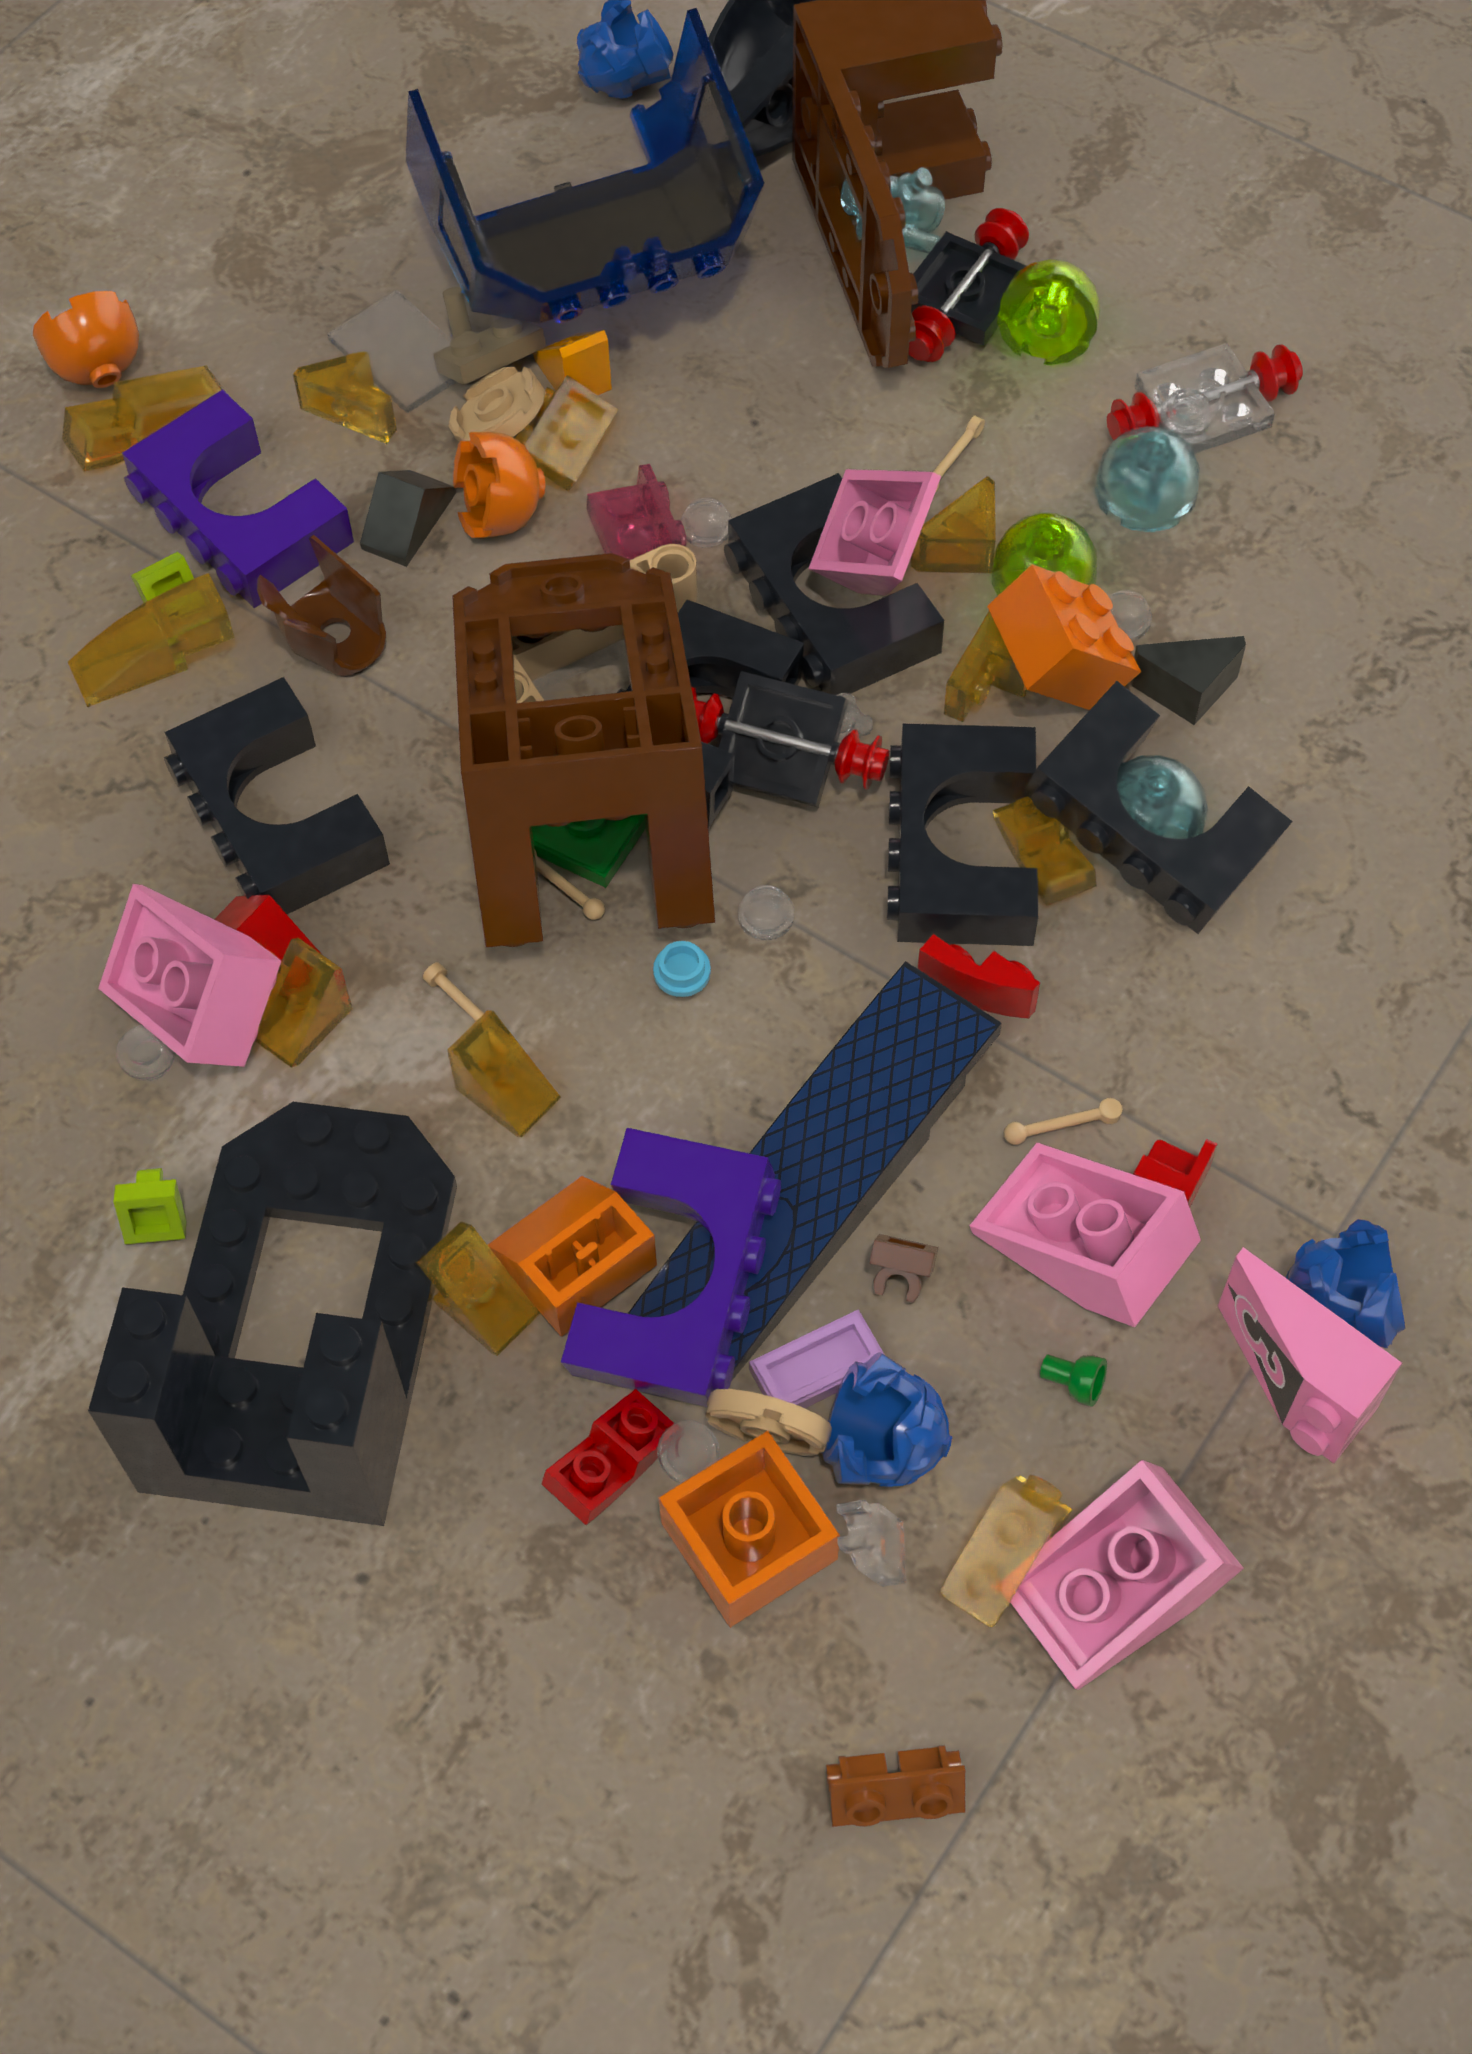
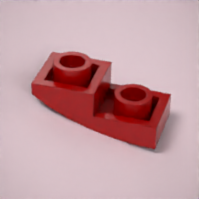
(993, 986)
(609, 1459)

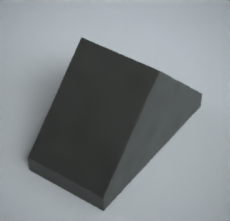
(403, 514)
(1188, 674)

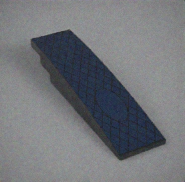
(841, 1146)

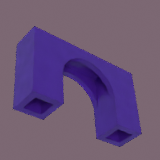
(196, 451)
(688, 1350)

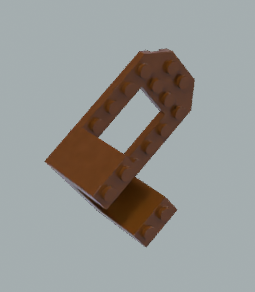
(844, 69)
(578, 753)

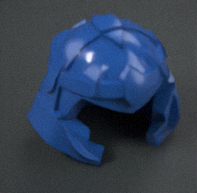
(621, 53)
(1353, 1280)
(885, 1425)

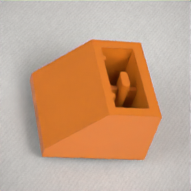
(576, 1249)

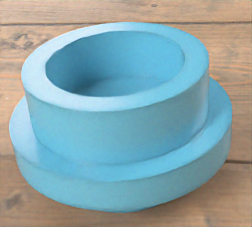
(681, 969)

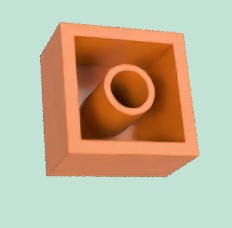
(1063, 637)
(749, 1528)

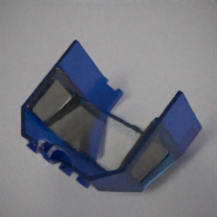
(611, 233)

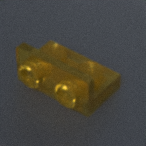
(567, 431)

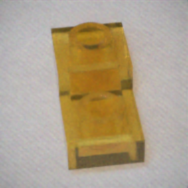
(1044, 845)

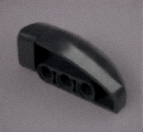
(756, 61)

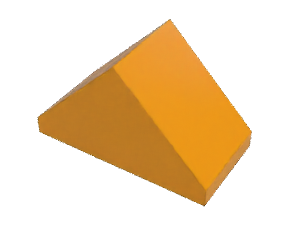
(580, 357)

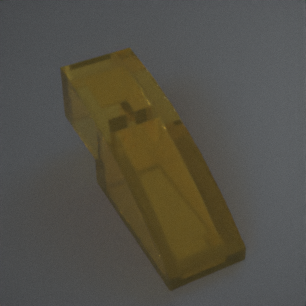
(139, 407)
(152, 641)

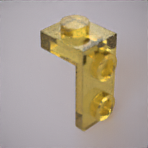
(1005, 1547)

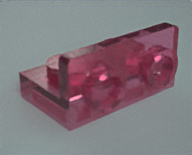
(635, 517)

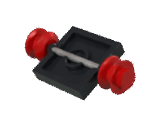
(964, 284)
(788, 739)

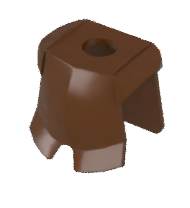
(339, 598)

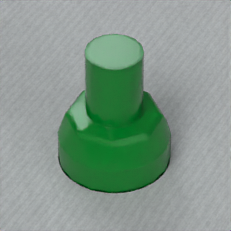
(1084, 1377)

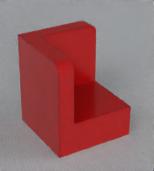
(1177, 1167)

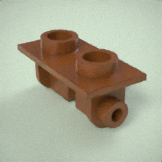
(926, 1787)

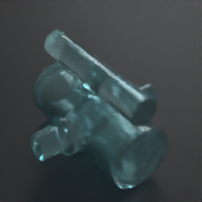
(922, 207)

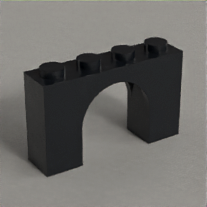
(841, 645)
(715, 654)
(289, 861)
(1184, 874)
(934, 893)

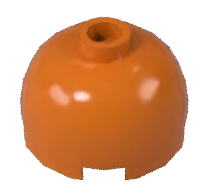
(90, 340)
(497, 483)

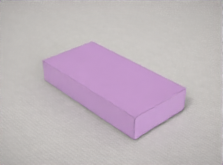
(816, 1362)

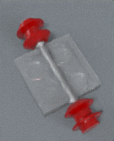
(1234, 394)

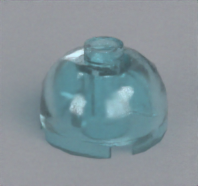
(1148, 479)
(1163, 796)

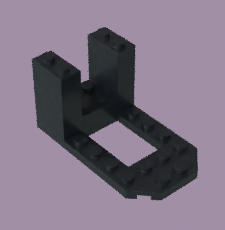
(265, 1433)

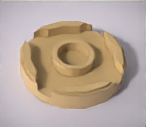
(499, 404)
(751, 1414)

